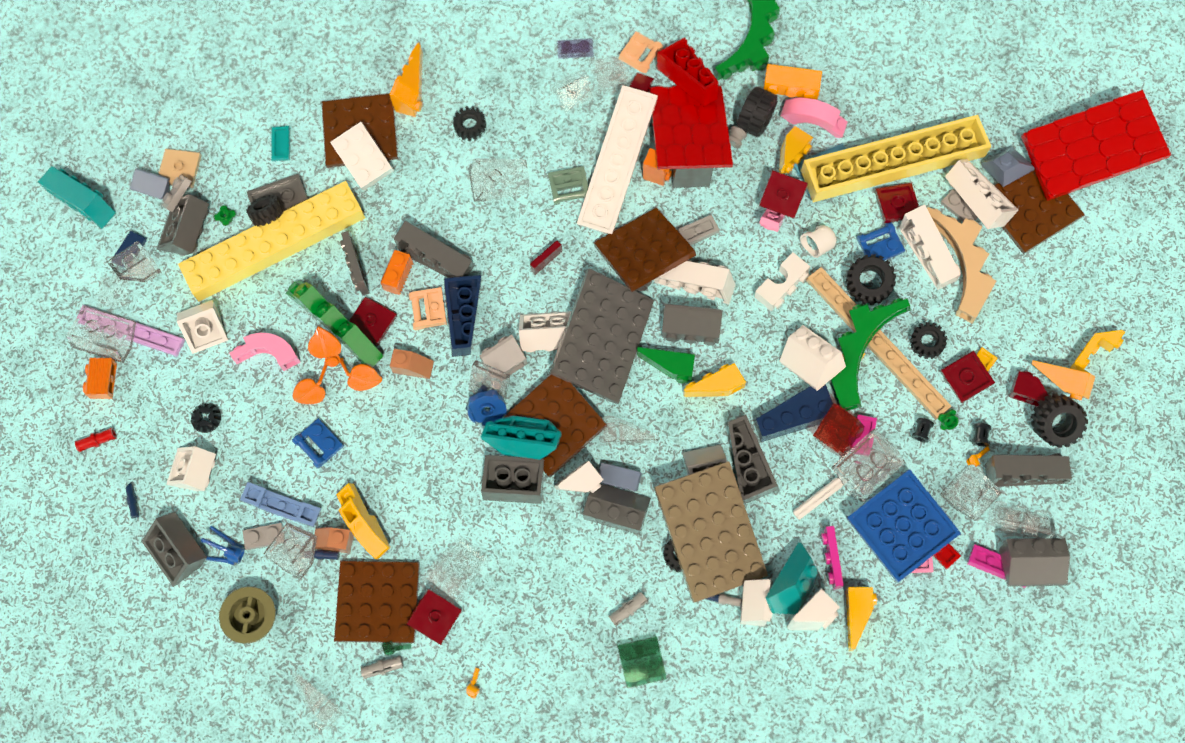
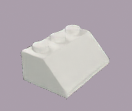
(542, 330)
(811, 358)
(815, 614)

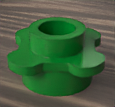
(230, 214)
(948, 420)

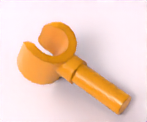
(974, 458)
(471, 689)

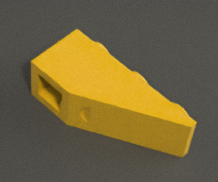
(793, 148)
(722, 383)

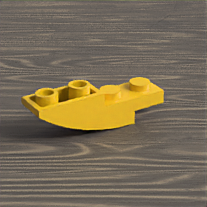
(361, 524)

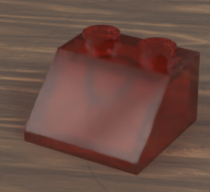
(838, 431)

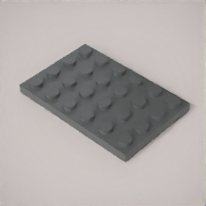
(602, 336)

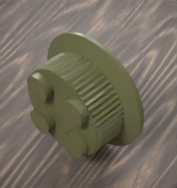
(247, 615)

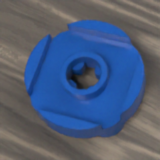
(486, 399)

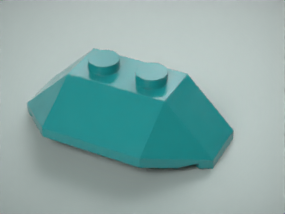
(522, 436)
(793, 583)

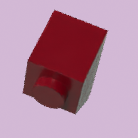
(1027, 388)

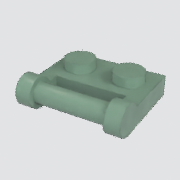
(565, 180)

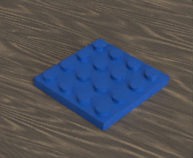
(903, 526)

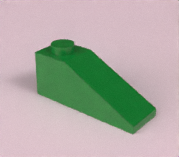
(673, 364)

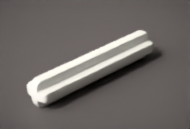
(817, 498)

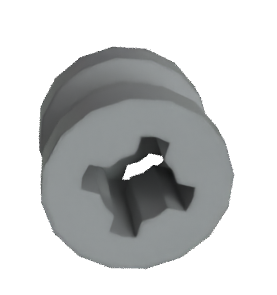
(736, 136)

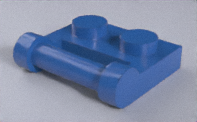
(886, 248)
(322, 438)

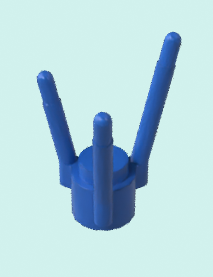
(233, 553)

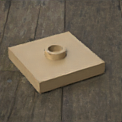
(180, 162)

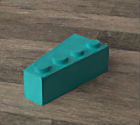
(77, 196)

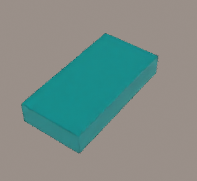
(280, 143)

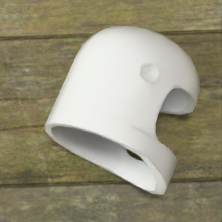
(824, 239)

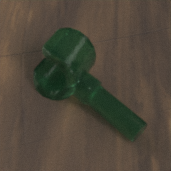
(389, 649)

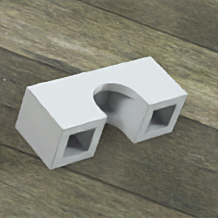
(773, 294)

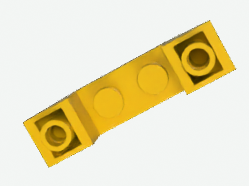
(1106, 340)

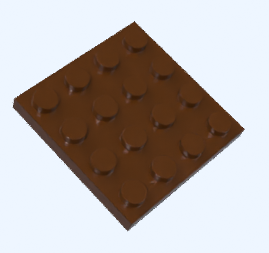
(373, 111)
(1036, 216)
(644, 249)
(568, 411)
(376, 601)

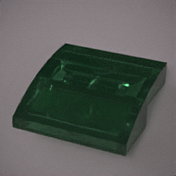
(642, 662)

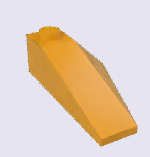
(408, 87)

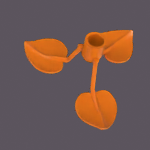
(327, 346)

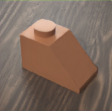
(411, 364)
(334, 539)

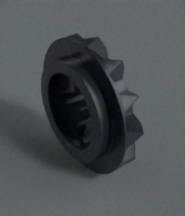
(205, 426)

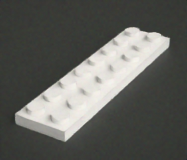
(617, 160)

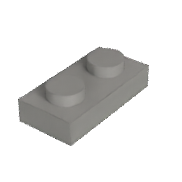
(178, 189)
(958, 206)
(699, 230)
(261, 536)

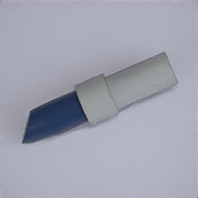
(724, 599)

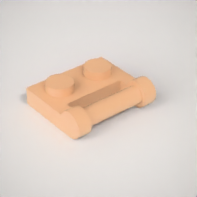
(636, 48)
(433, 306)

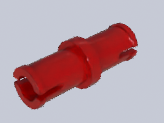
(95, 439)

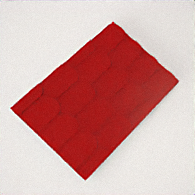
(690, 136)
(1095, 145)

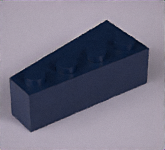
(461, 307)
(794, 414)

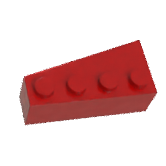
(687, 71)

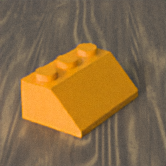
(793, 81)

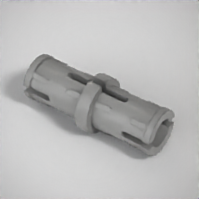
(628, 609)
(382, 667)

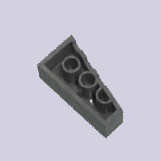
(432, 252)
(752, 468)
(1028, 470)

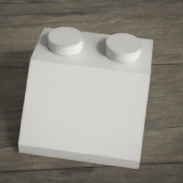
(202, 326)
(191, 468)

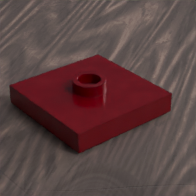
(783, 194)
(896, 201)
(373, 320)
(967, 376)
(434, 616)

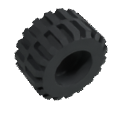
(757, 111)
(874, 264)
(1071, 427)

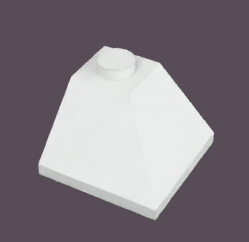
(582, 479)

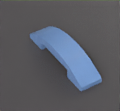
(280, 505)

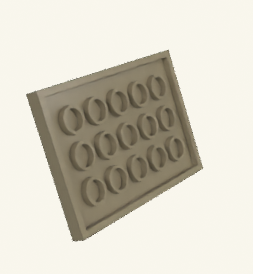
(710, 531)

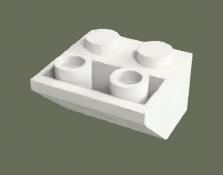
(754, 605)

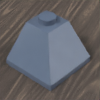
(1007, 166)

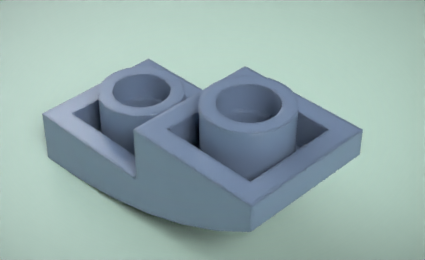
(620, 477)

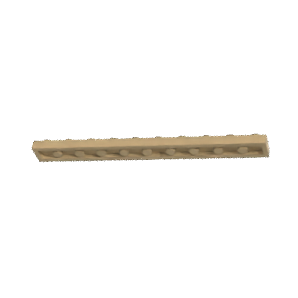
(881, 346)

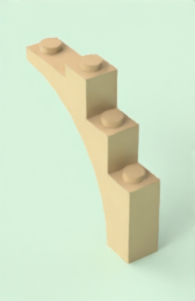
(971, 258)

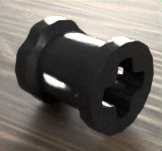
(981, 434)
(919, 435)

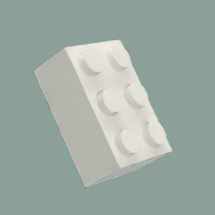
(362, 156)

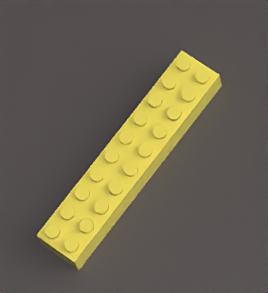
(895, 158)
(268, 244)

